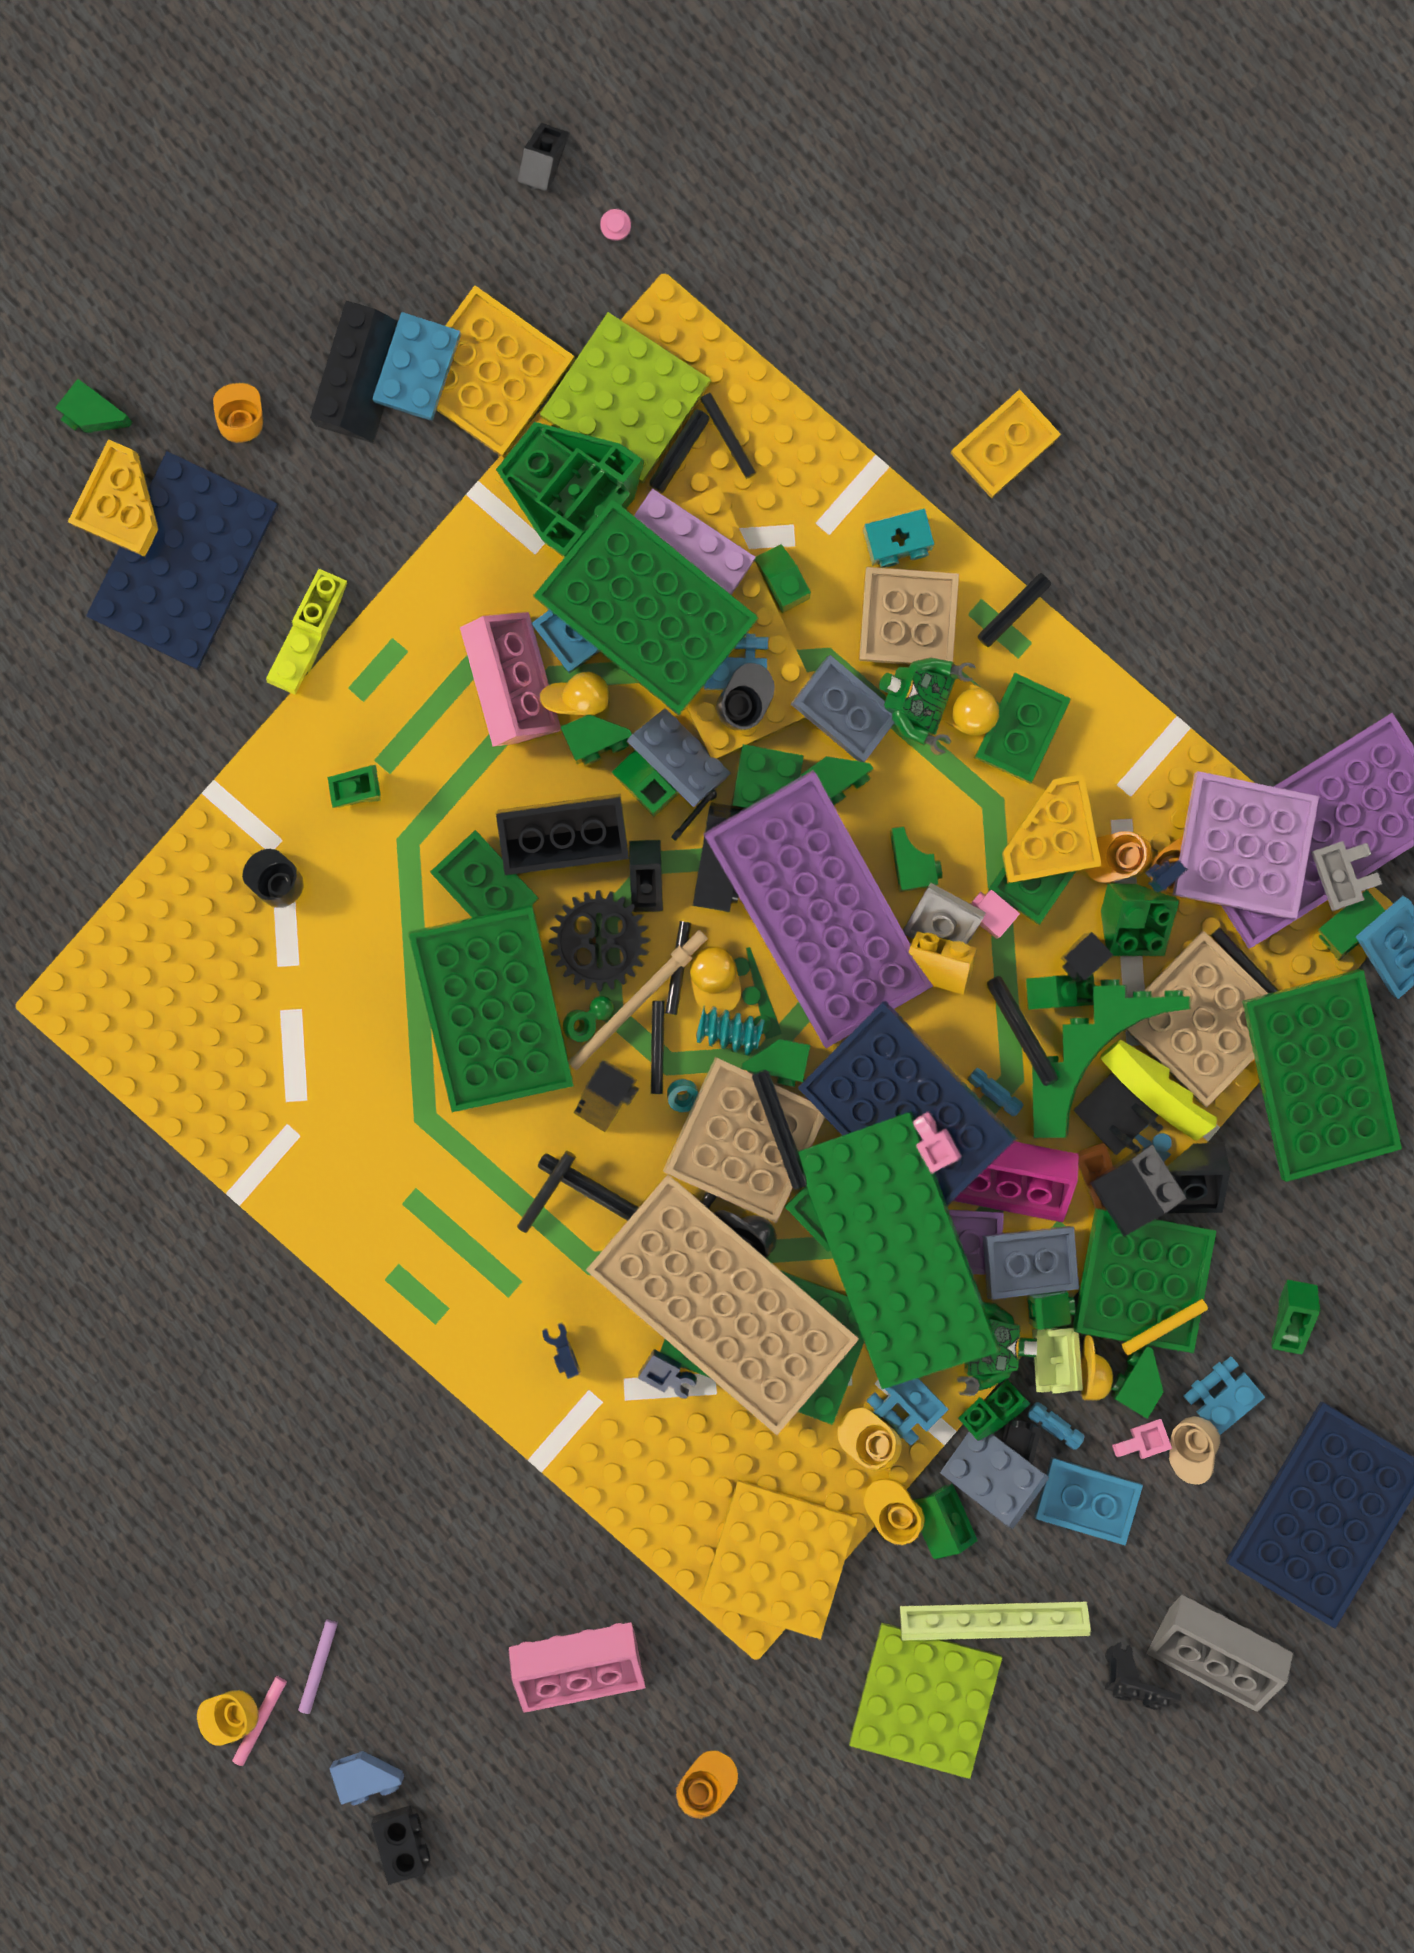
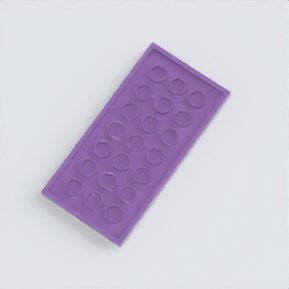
(1362, 799)
(817, 907)

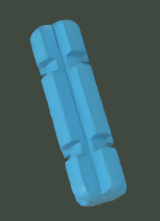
(995, 1092)
(1056, 1425)

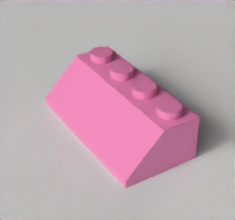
(509, 677)
(576, 1667)

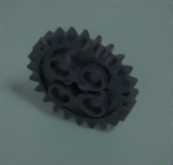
(571, 940)

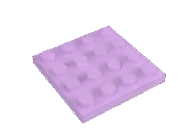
(696, 541)
(1246, 845)

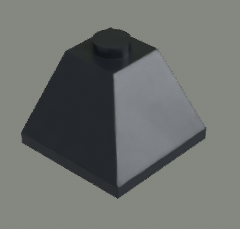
(1202, 1177)

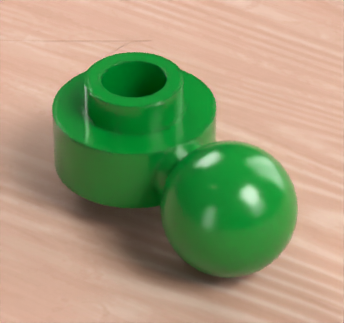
(600, 1009)

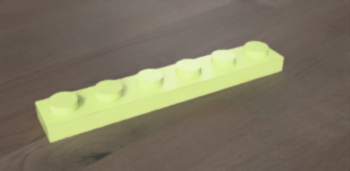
(994, 1621)

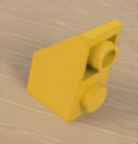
(943, 961)

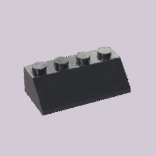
(352, 373)
(562, 834)

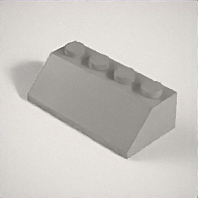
(1221, 1653)

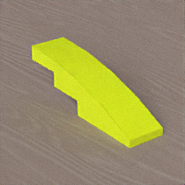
(1152, 1085)

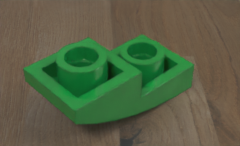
(999, 1409)

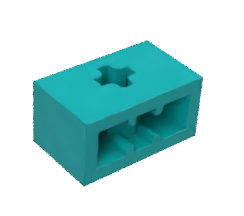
(911, 525)

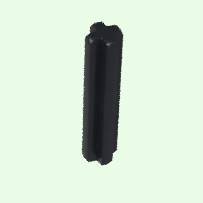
(679, 451)
(1014, 610)

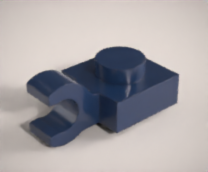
(1165, 874)
(565, 1359)

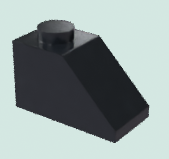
(542, 157)
(646, 875)
(1085, 957)

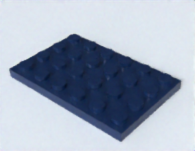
(192, 567)
(893, 1071)
(1326, 1515)

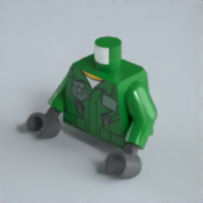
(920, 697)
(998, 1367)

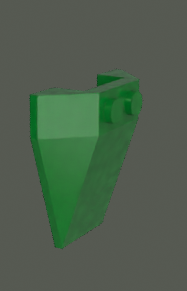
(568, 481)

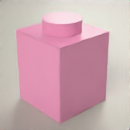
(998, 913)

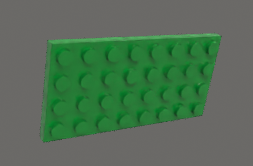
(897, 1252)

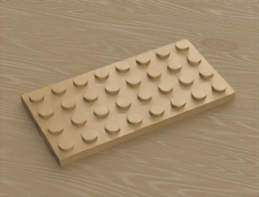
(722, 1304)

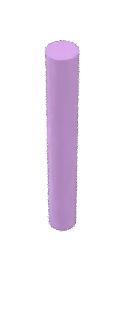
(318, 1666)

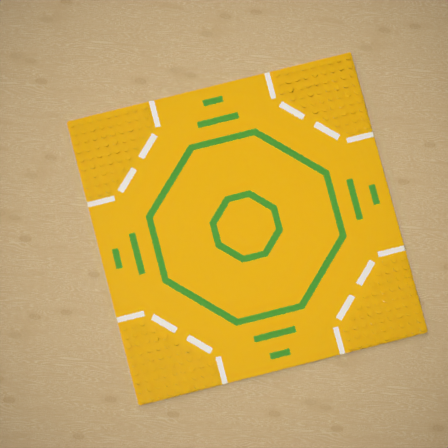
(300, 1040)

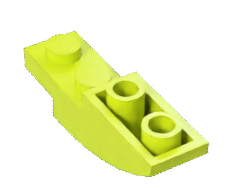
(307, 632)

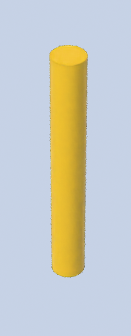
(1164, 1327)

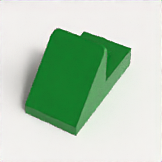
(354, 787)

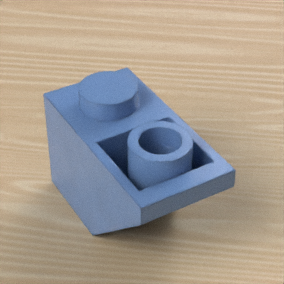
(362, 1776)

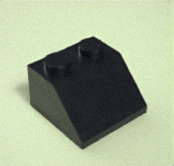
(1138, 1190)

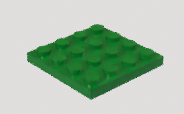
(1143, 1280)

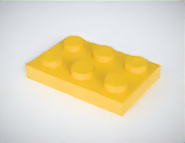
(1005, 443)

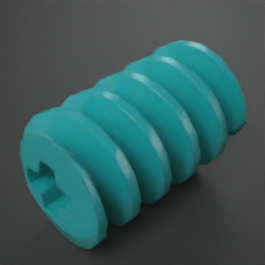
(729, 1030)

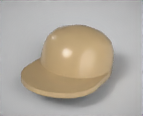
(1194, 1449)

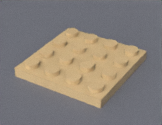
(1212, 1039)
(730, 1144)

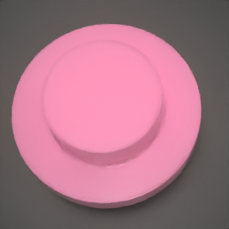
(615, 224)

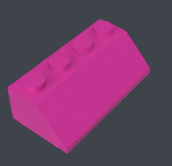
(1026, 1182)

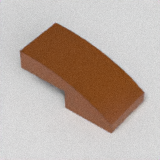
(1092, 1164)

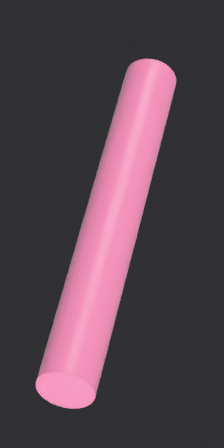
(264, 1713)

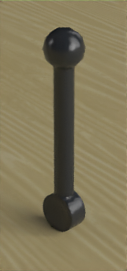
(711, 796)

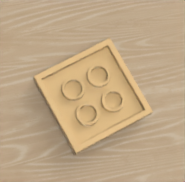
(908, 615)

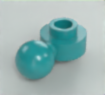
(683, 1102)

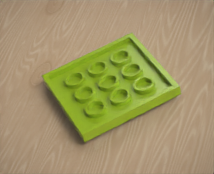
(626, 392)
(925, 1701)

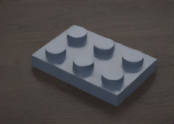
(844, 709)
(678, 757)
(1030, 1262)
(995, 1477)

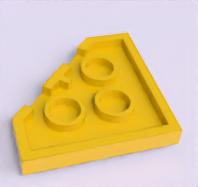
(117, 501)
(1055, 834)

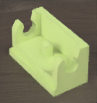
(1057, 1360)

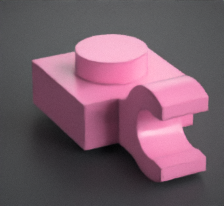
(936, 1146)
(1147, 1440)

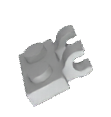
(1338, 874)

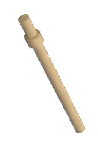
(680, 957)

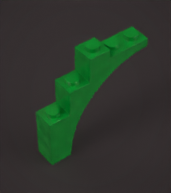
(1084, 1041)

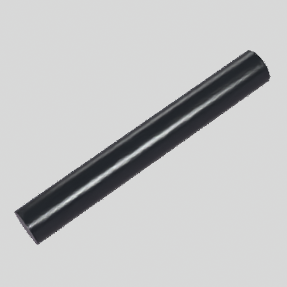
(728, 435)
(1241, 959)
(677, 977)
(657, 1047)
(546, 1191)

